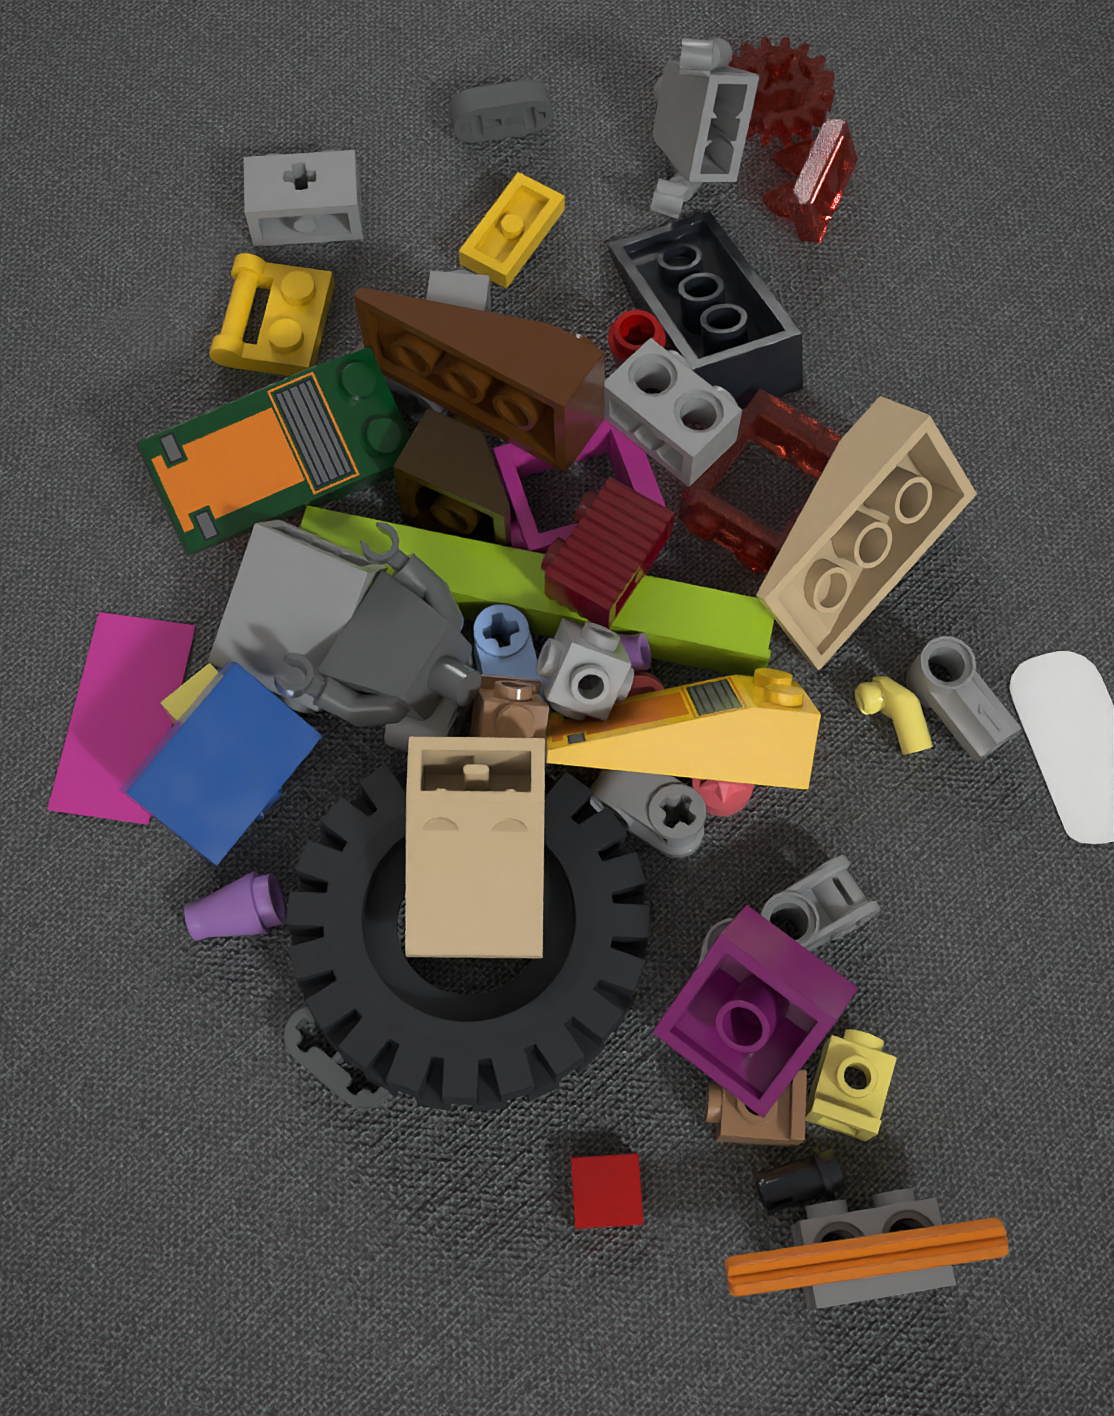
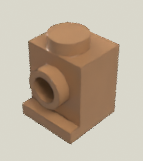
(509, 708)
(780, 1127)

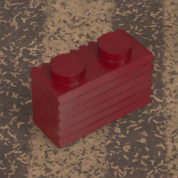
(607, 552)

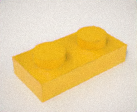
(512, 230)

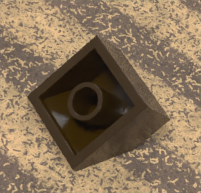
(451, 481)

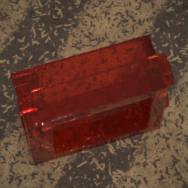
(783, 433)

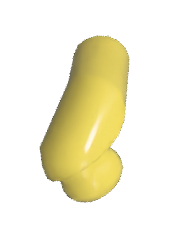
(899, 705)

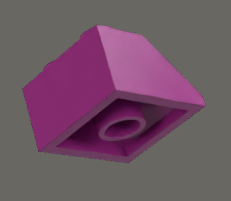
(755, 1010)

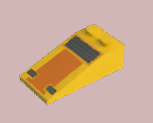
(713, 729)

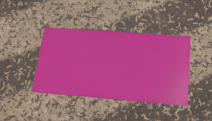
(119, 713)

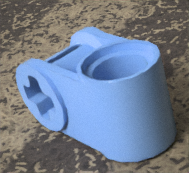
(514, 660)

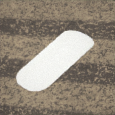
(1072, 737)

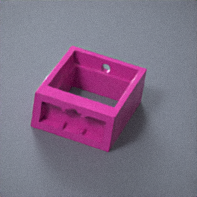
(512, 463)

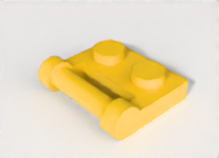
(291, 320)

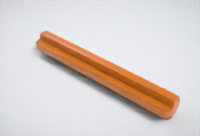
(866, 1256)

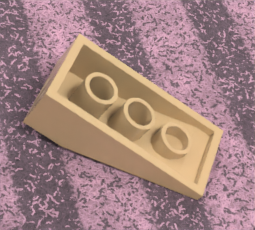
(863, 527)

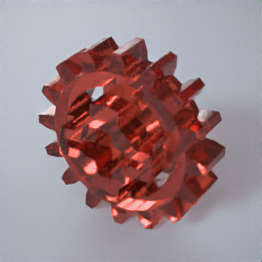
(790, 90)

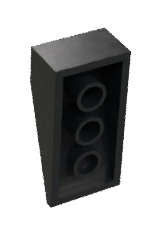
(712, 307)

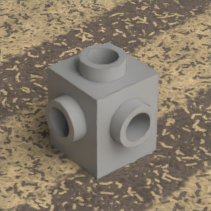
(581, 652)

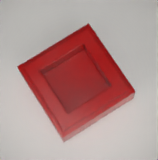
(606, 1191)

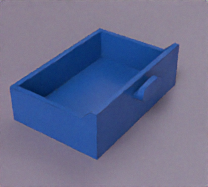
(222, 763)

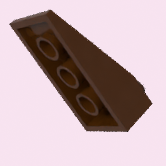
(491, 368)

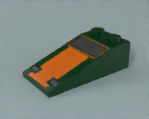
(277, 451)

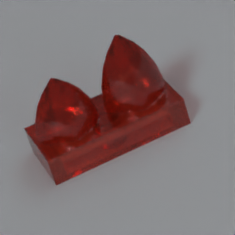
(822, 174)

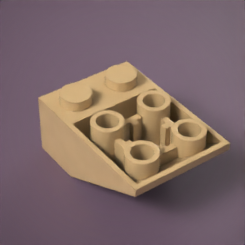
(475, 847)

